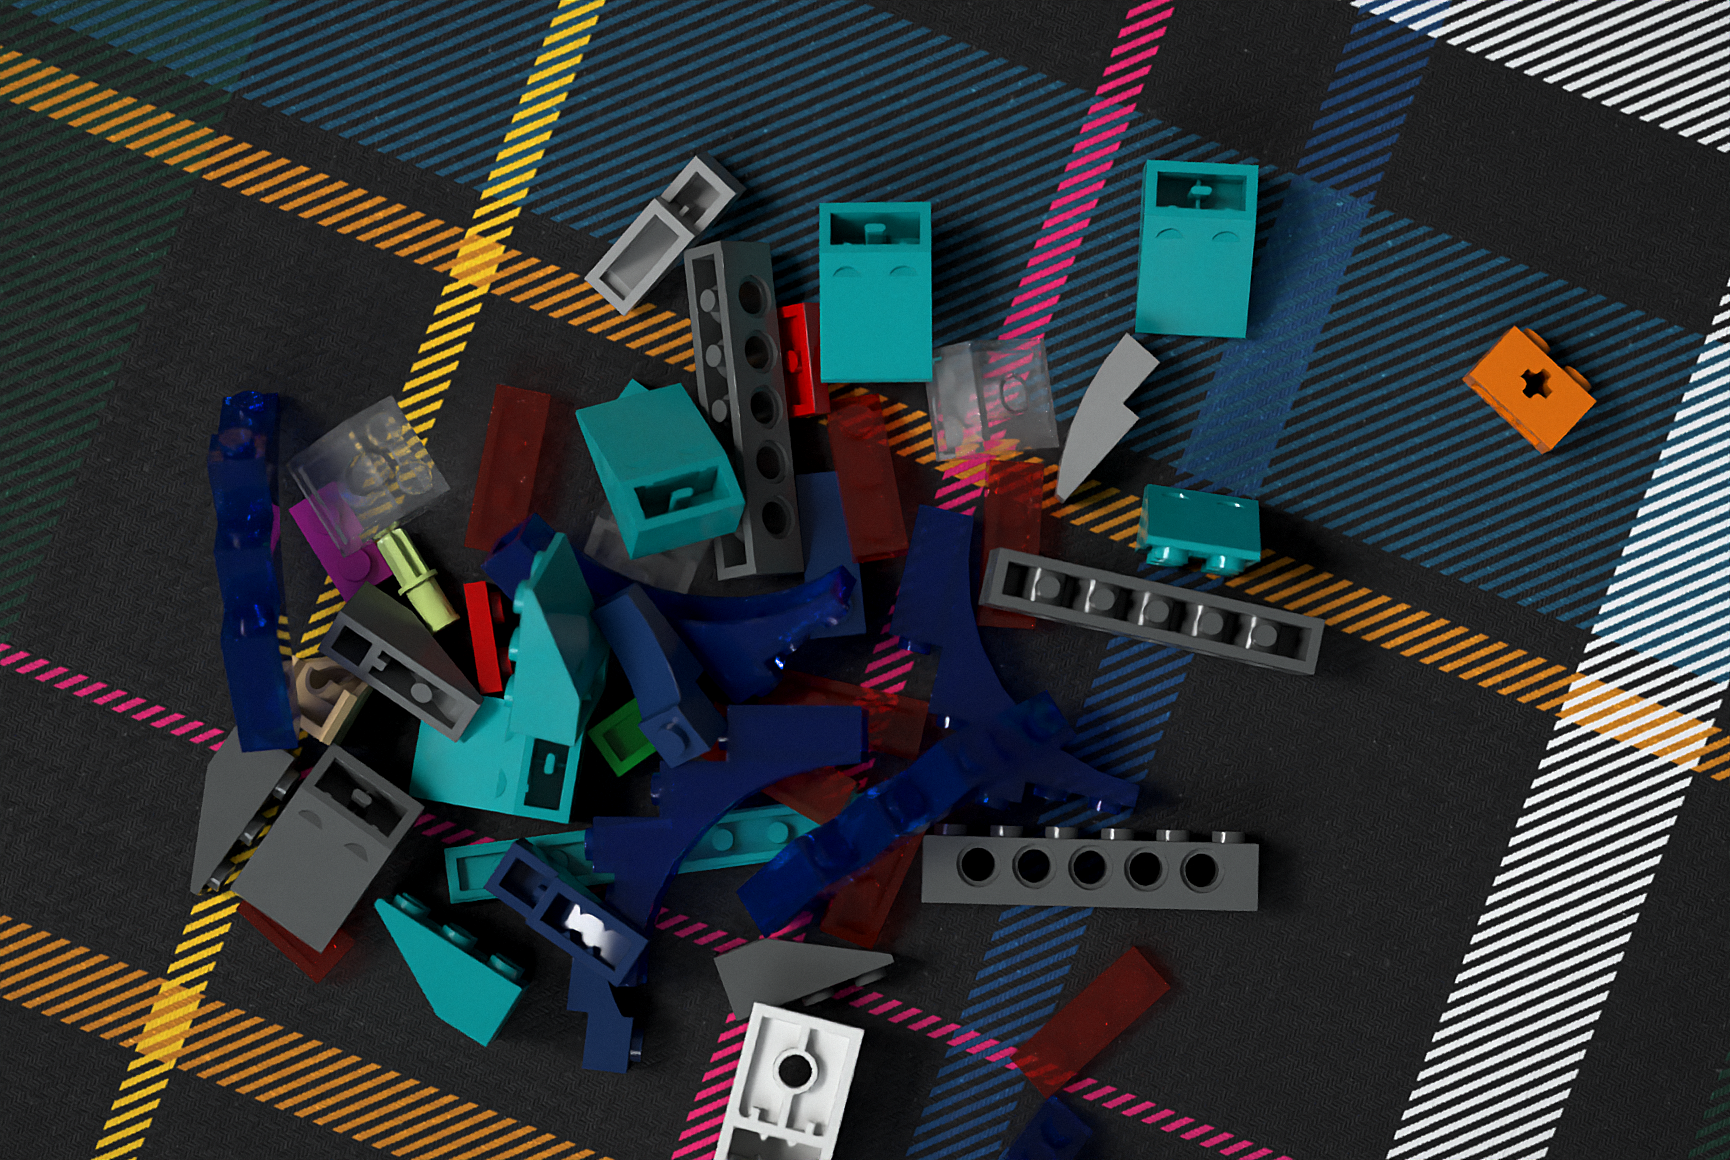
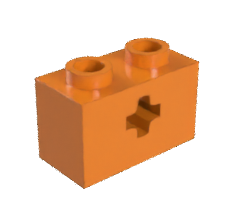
(1538, 418)

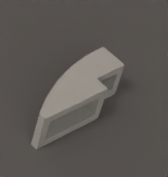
(664, 231)
(1102, 414)

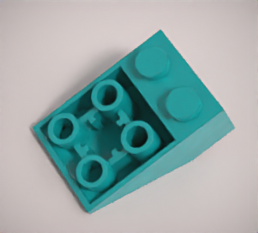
(1195, 248)
(875, 292)
(661, 470)
(1198, 528)
(556, 650)
(499, 768)
(458, 979)

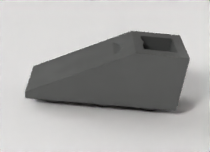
(233, 804)
(786, 969)

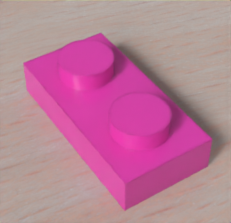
(348, 572)

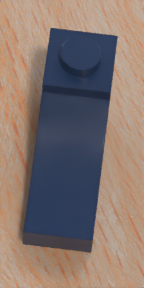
(827, 546)
(662, 676)
(566, 911)
(610, 1031)

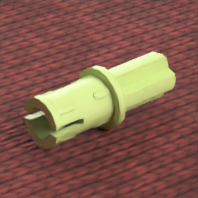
(417, 581)

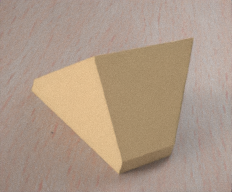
(328, 697)

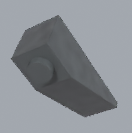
(401, 660)

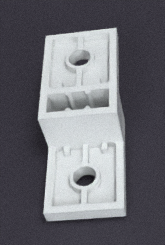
(780, 1120)

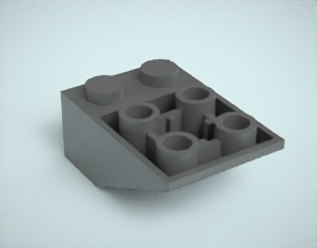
(327, 847)

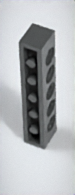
(746, 402)
(1151, 612)
(1230, 889)

